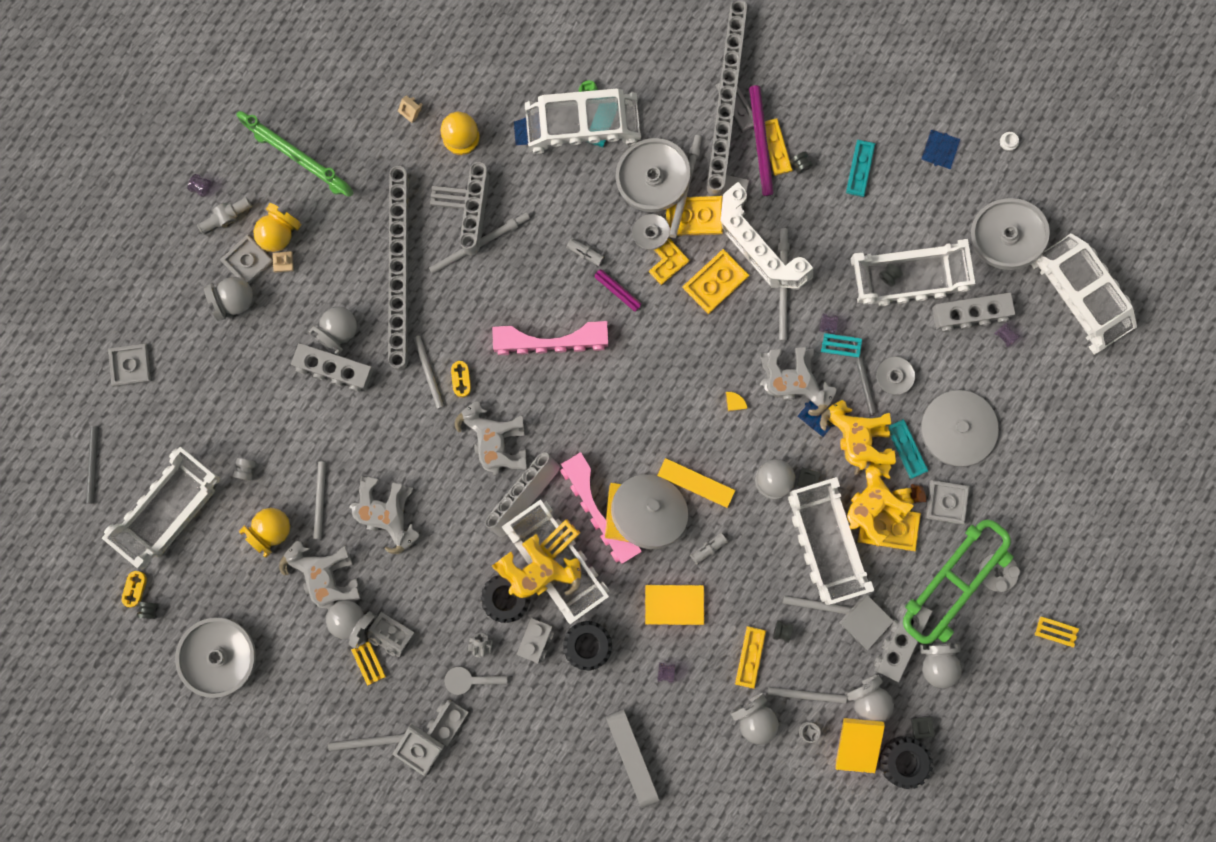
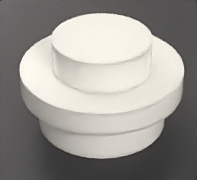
(1009, 141)

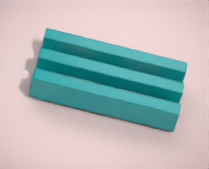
(844, 338)

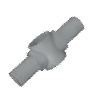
(224, 215)

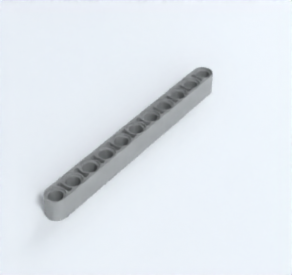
(726, 105)
(398, 259)

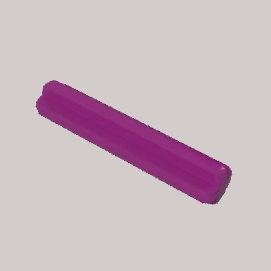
(617, 290)

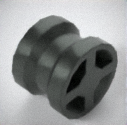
(801, 162)
(890, 274)
(147, 610)
(783, 631)

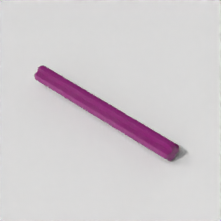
(761, 140)

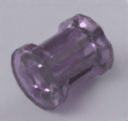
(1006, 334)

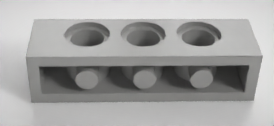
(1001, 303)
(305, 354)
(895, 670)

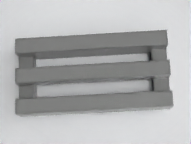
(449, 197)

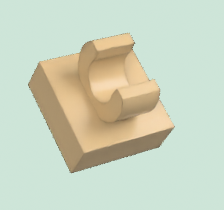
(409, 108)
(283, 262)

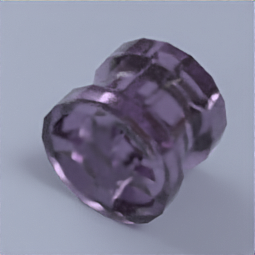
(198, 185)
(828, 323)
(666, 672)

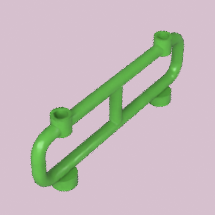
(263, 135)
(942, 630)

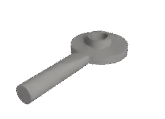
(459, 680)

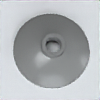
(648, 224)
(902, 369)

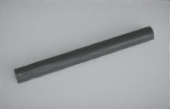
(865, 382)
(92, 465)

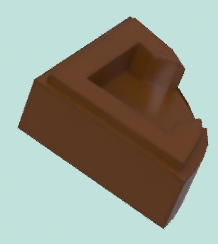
(918, 493)

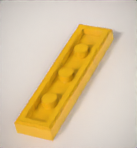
(696, 483)

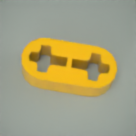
(465, 378)
(138, 590)

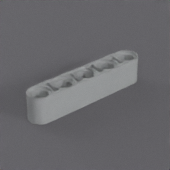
(472, 200)
(523, 492)
(632, 758)

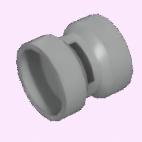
(244, 469)
(809, 732)

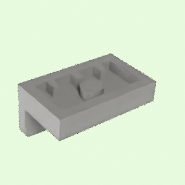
(389, 635)
(534, 641)
(447, 722)

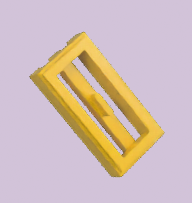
(571, 528)
(1073, 637)
(375, 678)

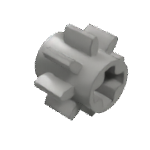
(480, 645)

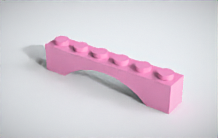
(509, 339)
(579, 474)

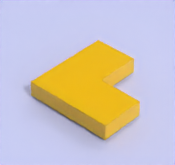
(671, 262)

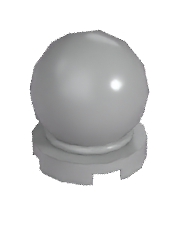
(230, 296)
(335, 328)
(775, 479)
(349, 622)
(941, 665)
(871, 700)
(757, 721)

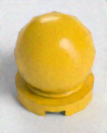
(459, 133)
(274, 230)
(267, 529)

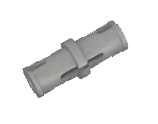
(585, 251)
(709, 548)

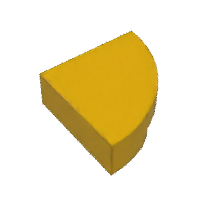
(735, 402)

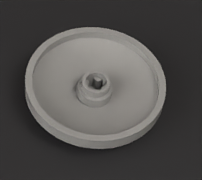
(653, 175)
(1010, 234)
(959, 428)
(649, 511)
(215, 657)

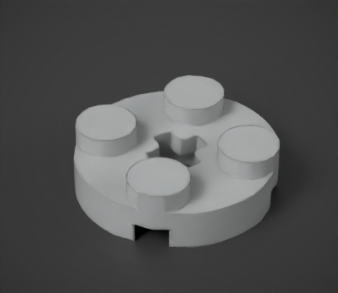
(999, 583)

